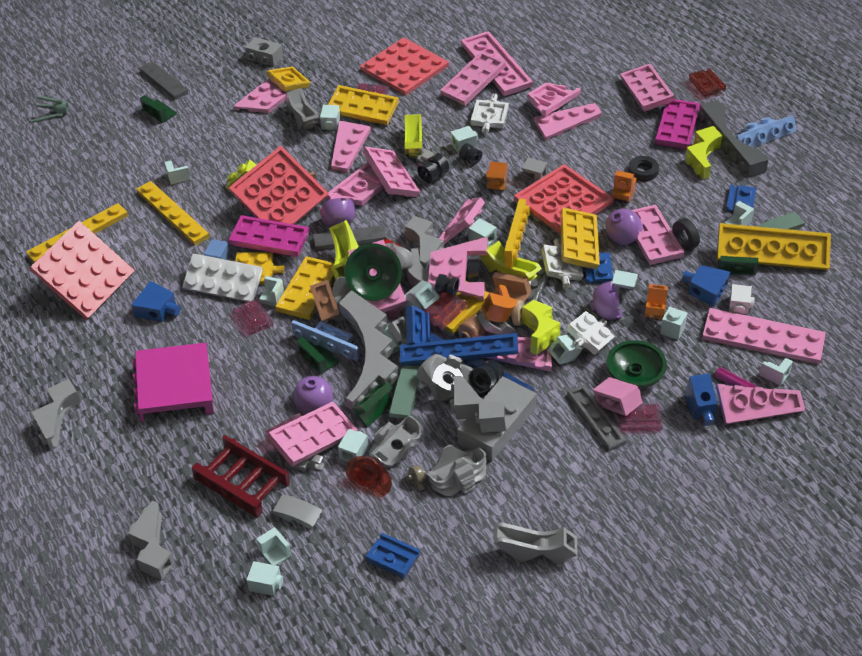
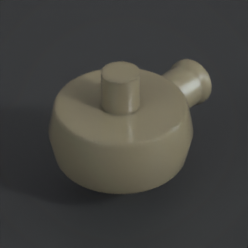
(417, 476)

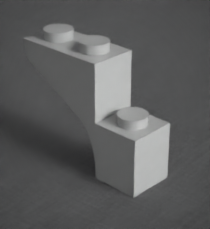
(304, 113)
(422, 233)
(468, 405)
(49, 418)
(146, 535)
(527, 543)

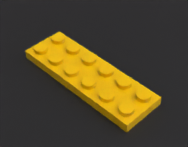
(775, 246)

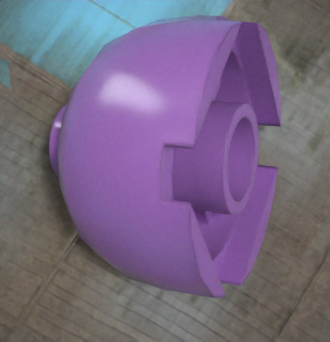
(337, 211)
(623, 226)
(606, 301)
(312, 394)

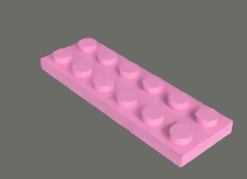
(512, 77)
(764, 336)

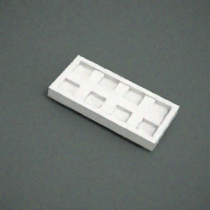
(222, 278)

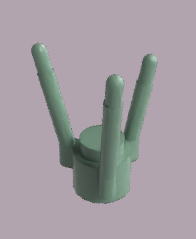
(59, 106)

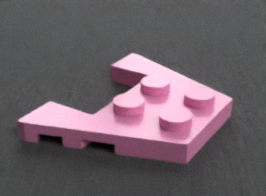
(453, 263)

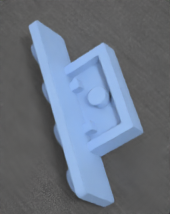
(766, 130)
(328, 337)

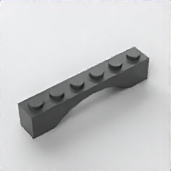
(748, 158)

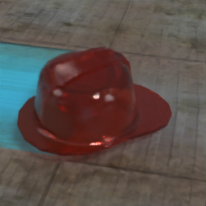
(369, 475)

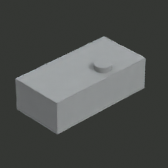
(518, 405)

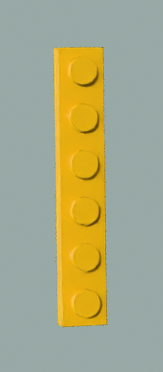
(173, 213)
(94, 224)
(516, 233)

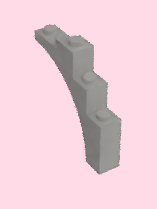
(370, 325)

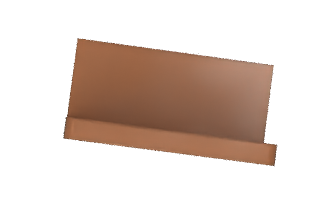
(517, 286)
(325, 301)

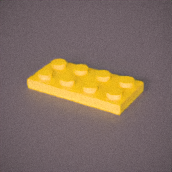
(364, 104)
(579, 238)
(298, 297)

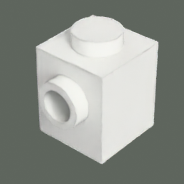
(741, 299)

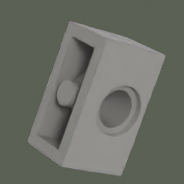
(264, 51)

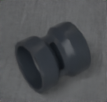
(470, 154)
(447, 284)

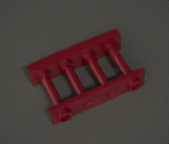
(237, 493)

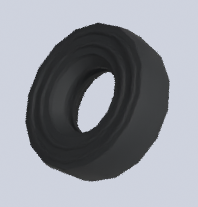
(644, 161)
(693, 235)

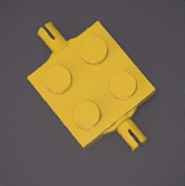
(261, 259)

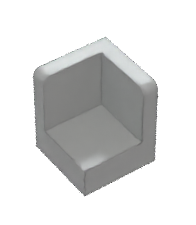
(536, 167)

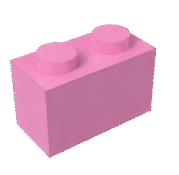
(618, 396)

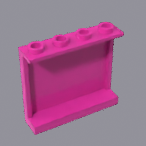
(172, 379)

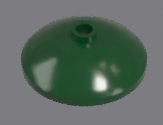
(373, 257)
(639, 357)

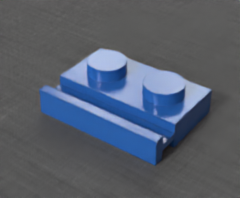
(741, 193)
(603, 273)
(417, 325)
(393, 555)

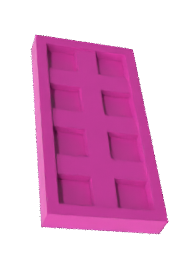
(677, 124)
(269, 236)

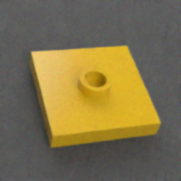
(288, 78)

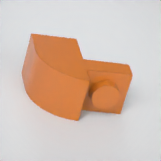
(497, 175)
(624, 186)
(656, 301)
(499, 305)

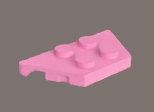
(551, 97)
(263, 98)
(358, 187)
(463, 218)

